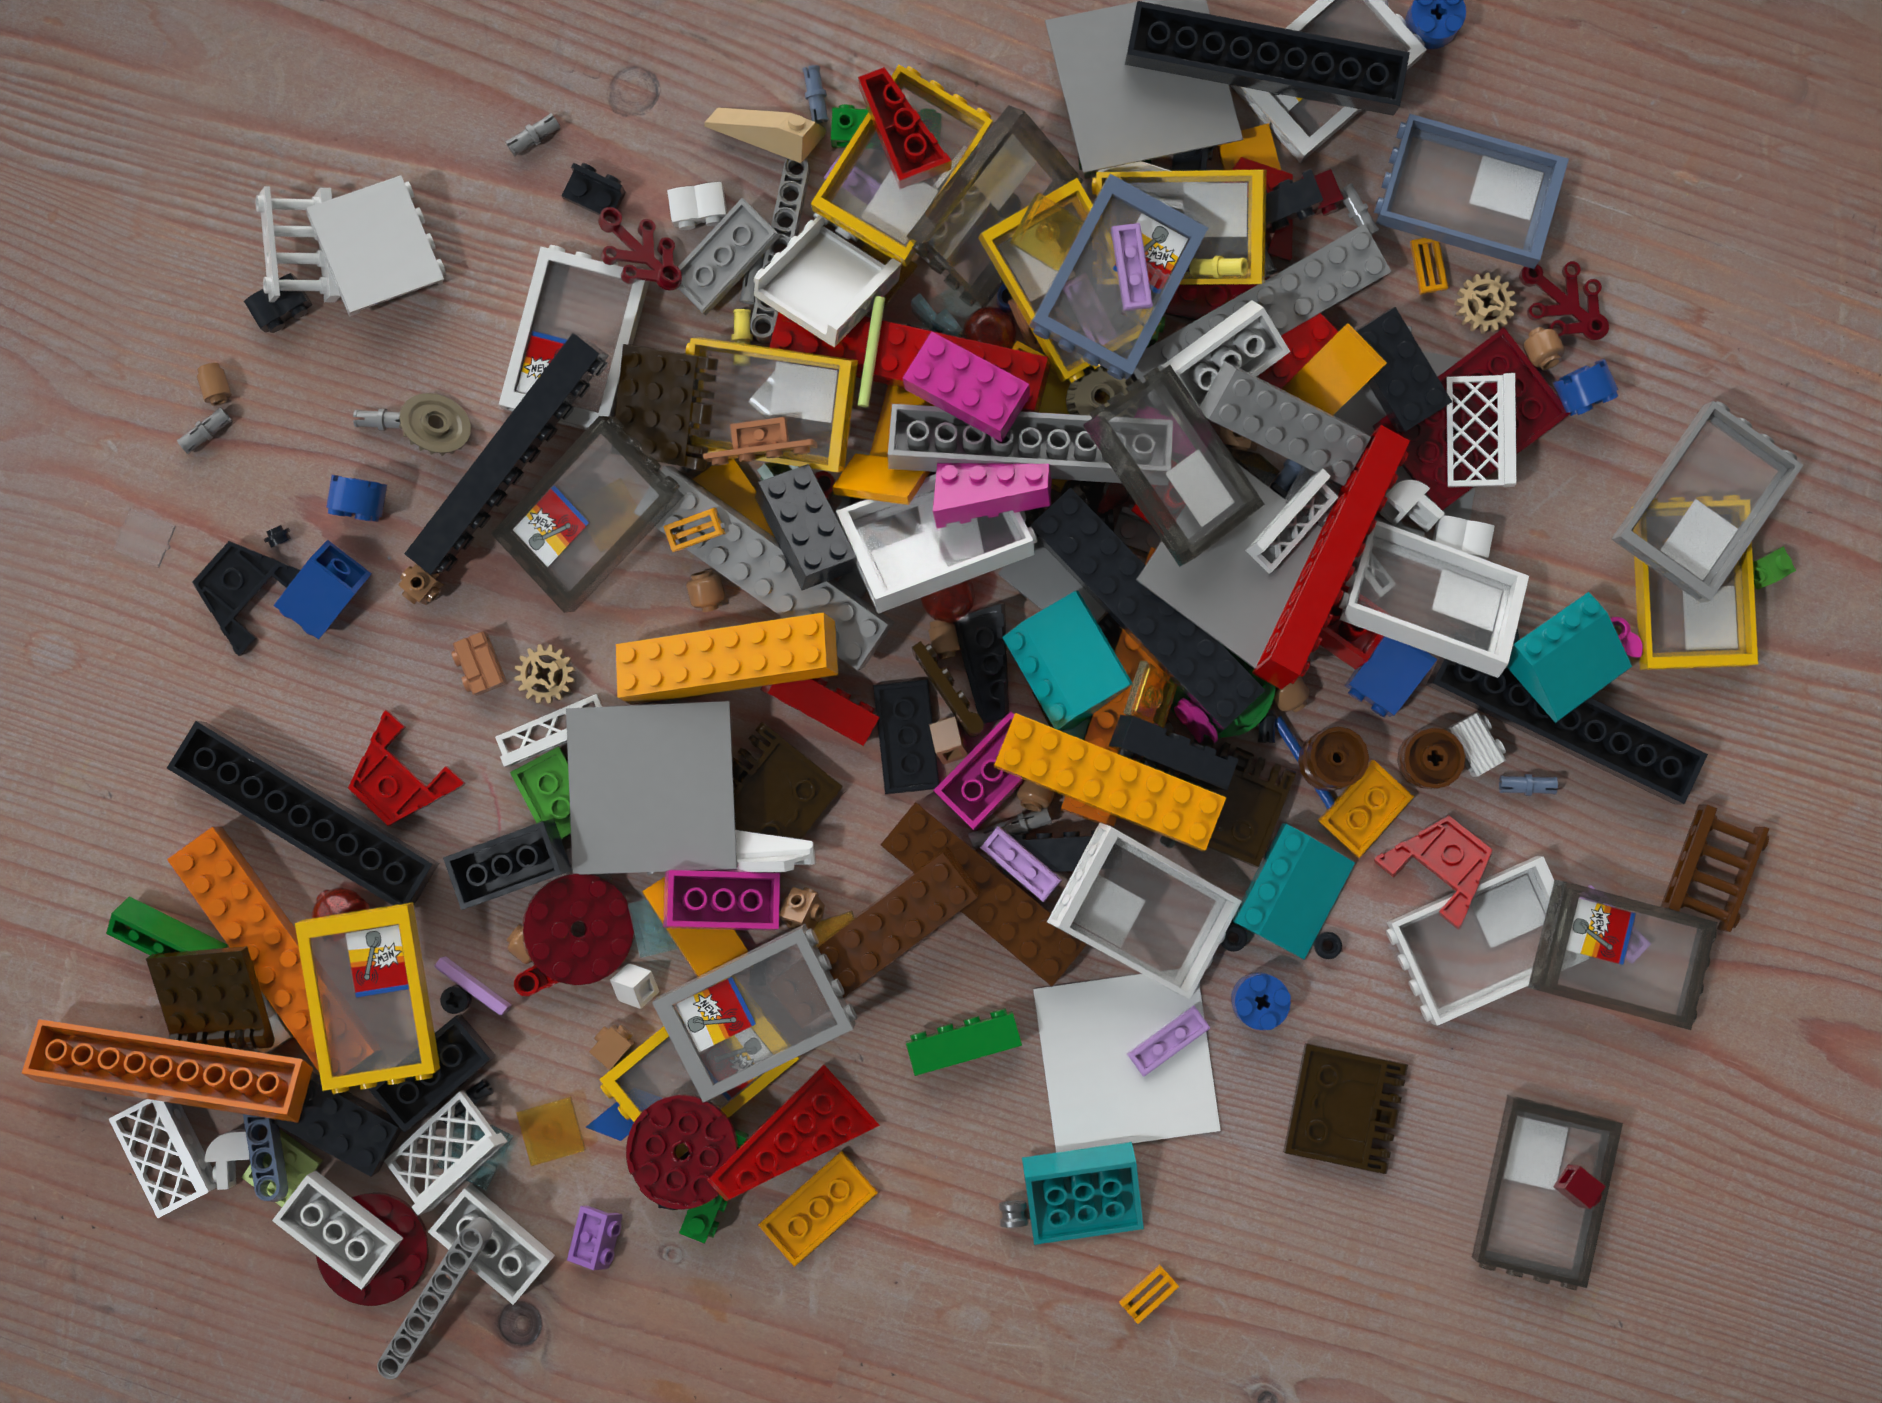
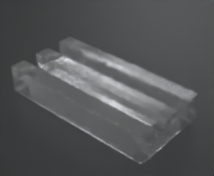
(1157, 273)

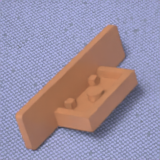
(760, 438)

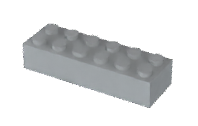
(1283, 423)

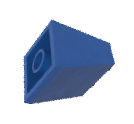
(322, 589)
(1389, 676)

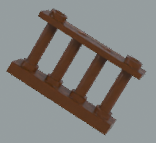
(1697, 846)

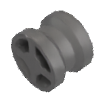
(1013, 1214)

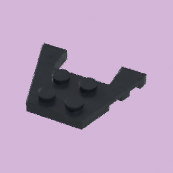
(231, 584)

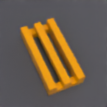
(1432, 288)
(716, 522)
(1154, 1303)

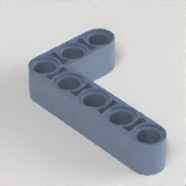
(258, 1150)

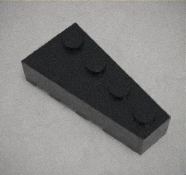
(1292, 200)
(1172, 753)
(1056, 853)

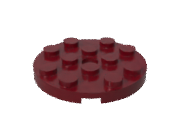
(549, 923)
(653, 1145)
(402, 1267)

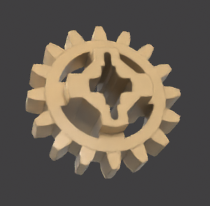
(1474, 299)
(534, 679)

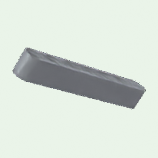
(783, 209)
(443, 1290)

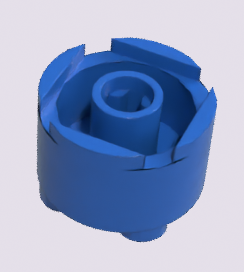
(1436, 33)
(1586, 387)
(357, 497)
(1276, 998)

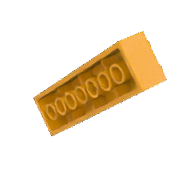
(727, 659)
(1109, 782)

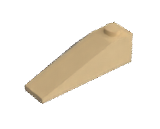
(773, 131)

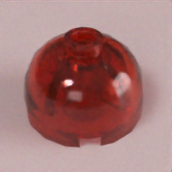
(990, 326)
(950, 603)
(338, 901)

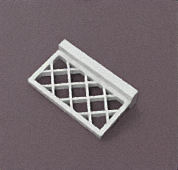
(1505, 426)
(186, 1147)
(453, 1174)

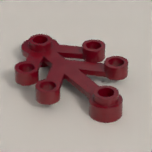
(640, 253)
(1568, 303)

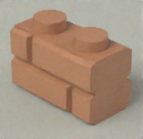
(478, 663)

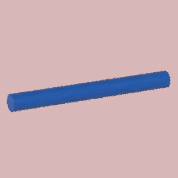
(1295, 747)

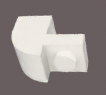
(1410, 499)
(224, 1152)

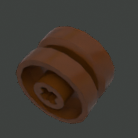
(1447, 755)
(1333, 759)

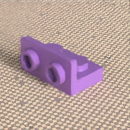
(594, 1238)

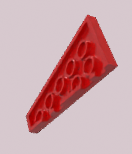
(803, 1127)

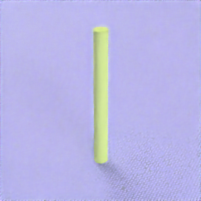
(871, 351)

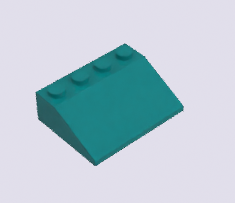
(1569, 657)
(1067, 661)
(1293, 890)
(1083, 1193)

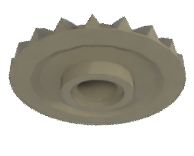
(1083, 391)
(434, 423)

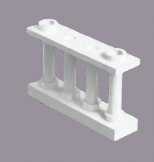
(271, 283)

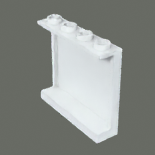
(375, 244)
(824, 282)

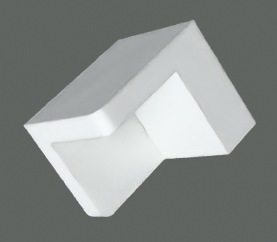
(634, 985)

